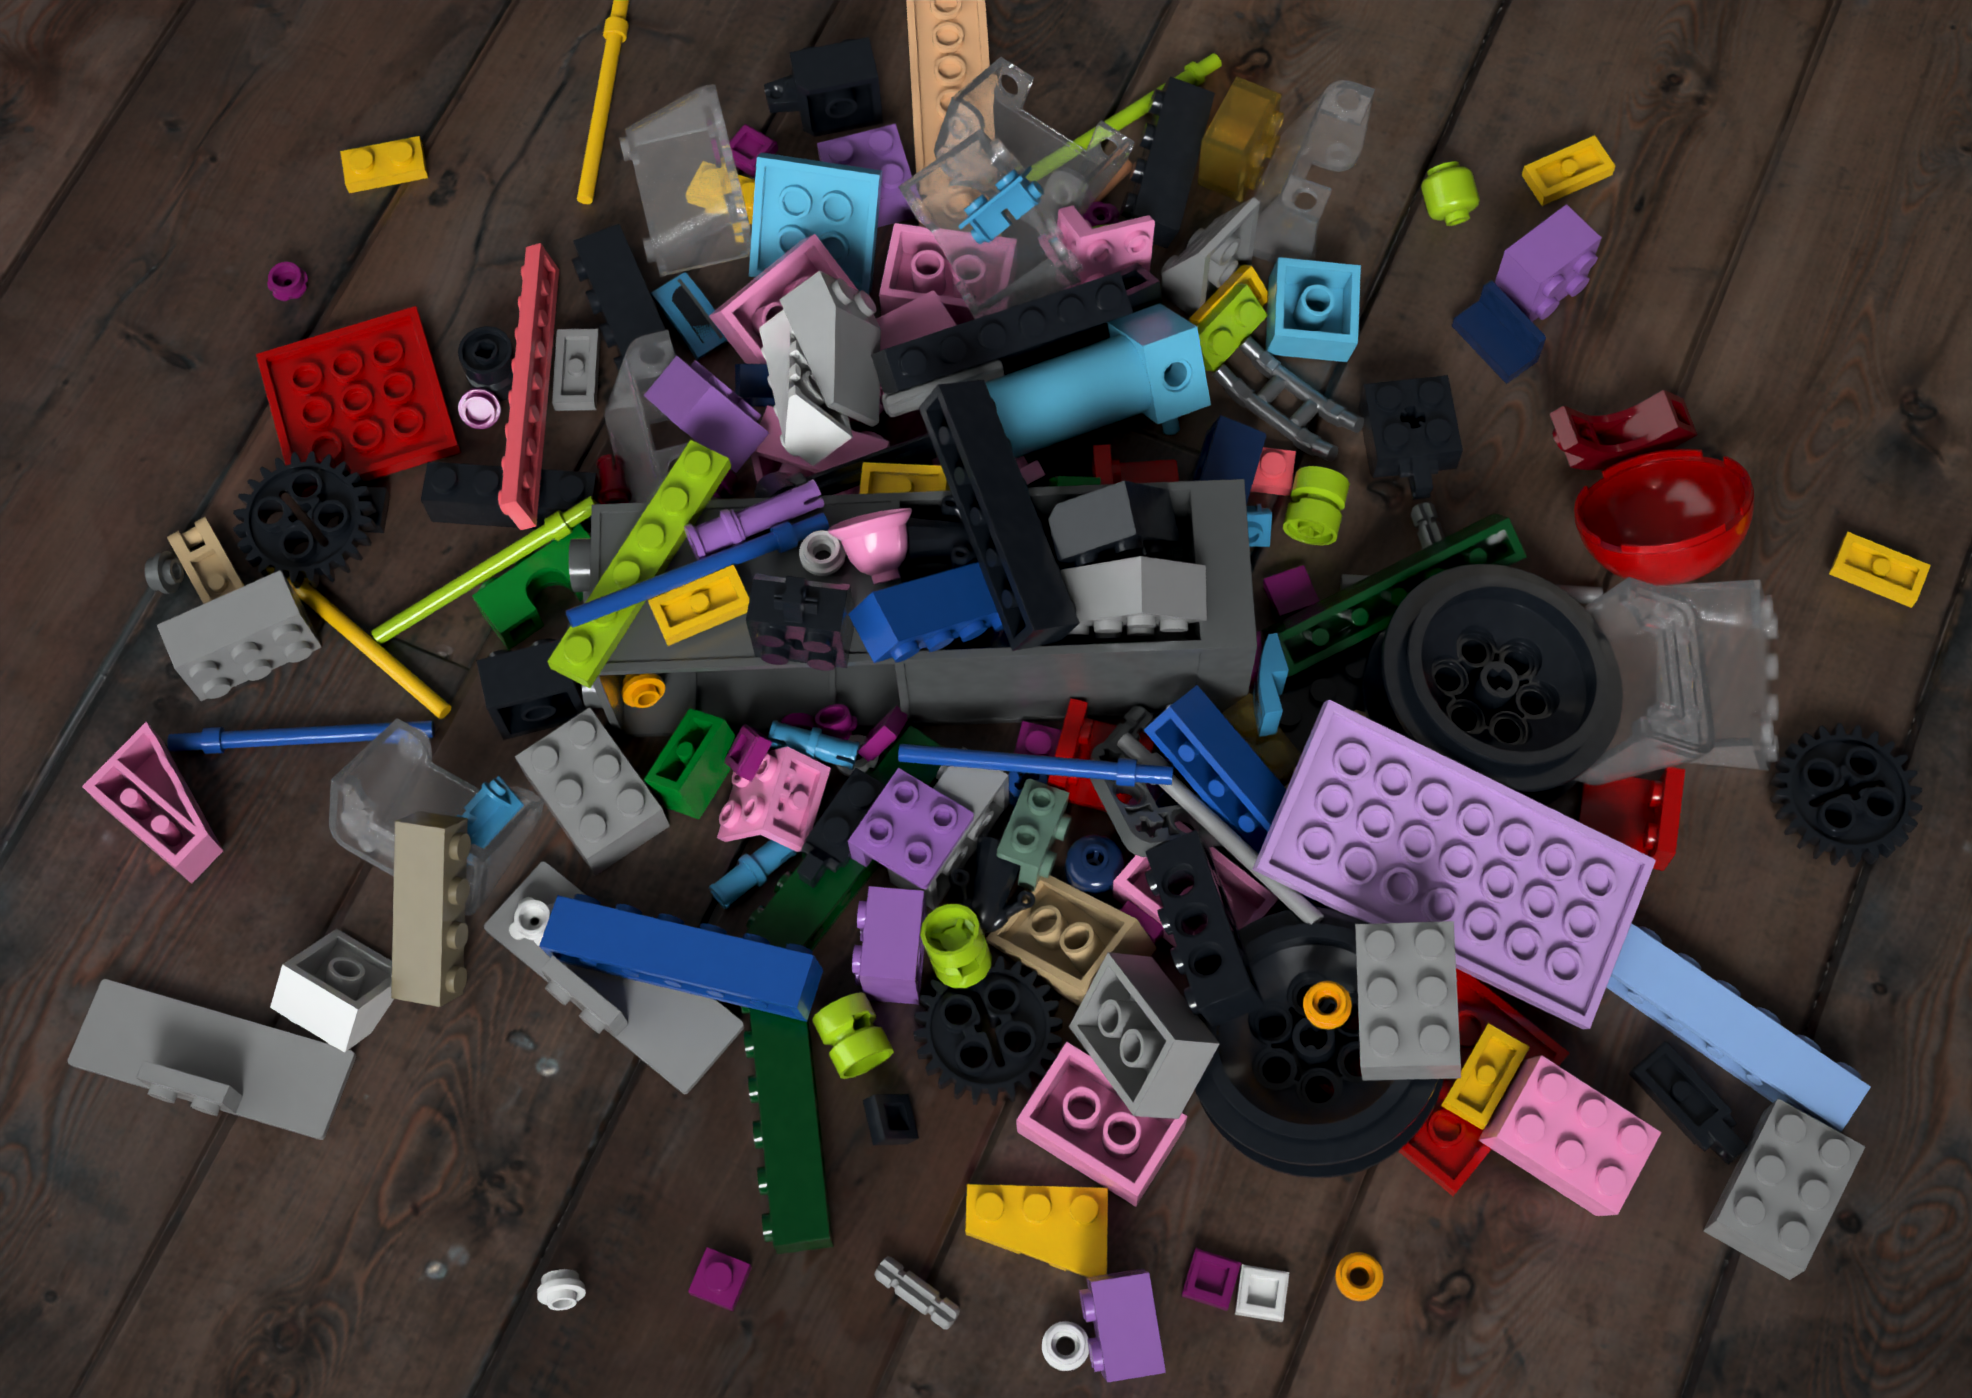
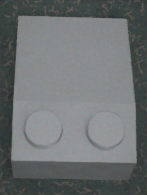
(1211, 257)
(837, 339)

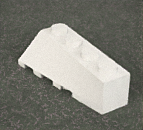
(804, 419)

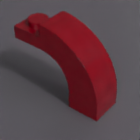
(1608, 439)

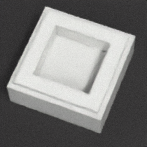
(1262, 1293)

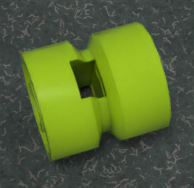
(1316, 505)
(956, 945)
(850, 1030)

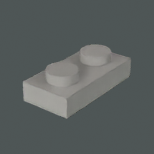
(576, 369)

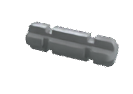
(917, 1292)

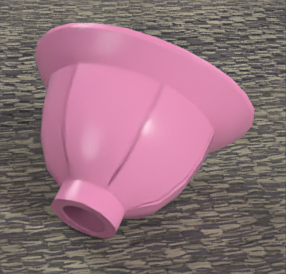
(875, 542)

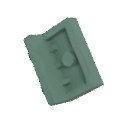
(1032, 831)

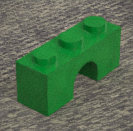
(509, 599)

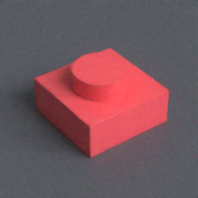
(1274, 472)

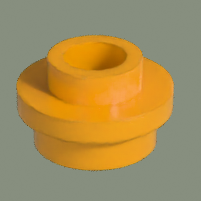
(642, 689)
(1320, 992)
(1368, 1265)

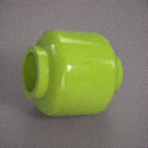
(1450, 193)

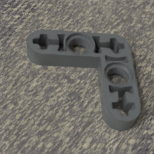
(1142, 816)

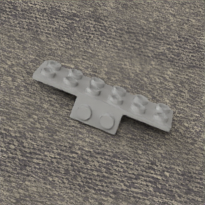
(664, 1027)
(212, 1059)

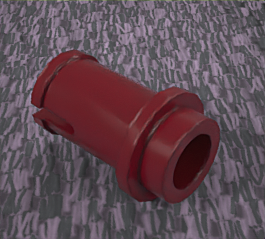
(612, 481)

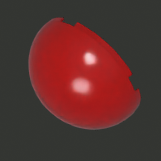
(1666, 515)

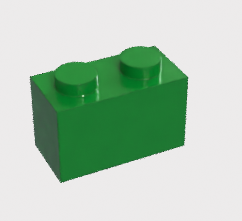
(692, 764)

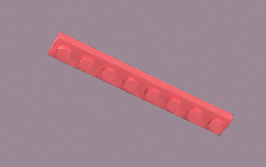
(529, 388)

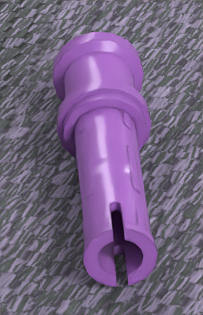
(734, 527)

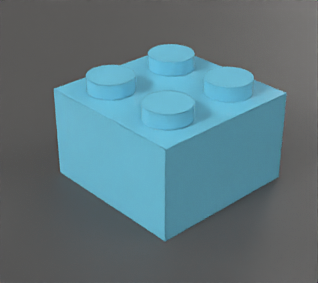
(1313, 309)

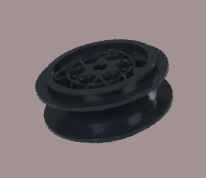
(1526, 650)
(1277, 1120)

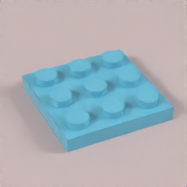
(821, 199)

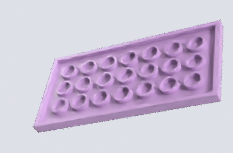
(1423, 839)

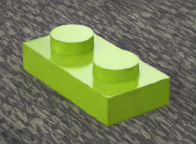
(1229, 325)

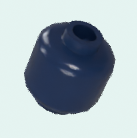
(1080, 863)

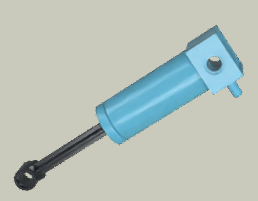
(1144, 367)

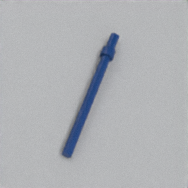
(781, 538)
(217, 740)
(1124, 772)

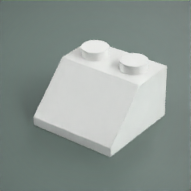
(335, 989)

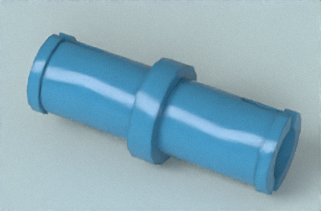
(814, 744)
(750, 872)

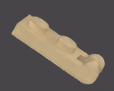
(208, 565)

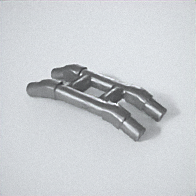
(1282, 378)

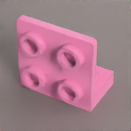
(1108, 247)
(778, 801)

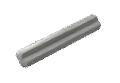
(913, 397)

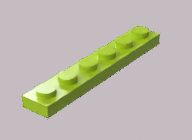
(641, 557)

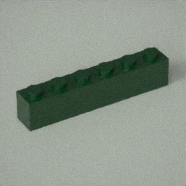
(1371, 602)
(806, 913)
(788, 1133)

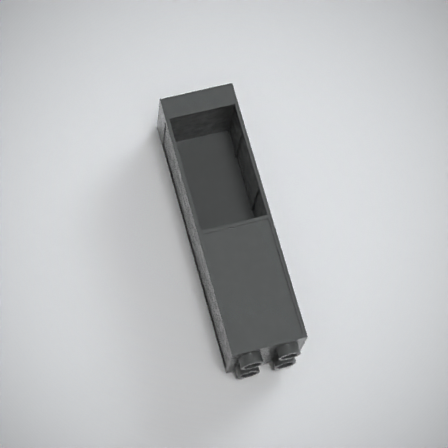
(941, 687)

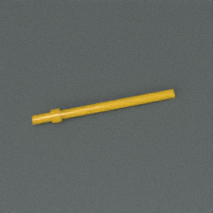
(615, 34)
(372, 649)

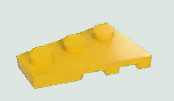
(1043, 1222)

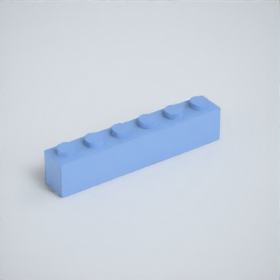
(1732, 1031)

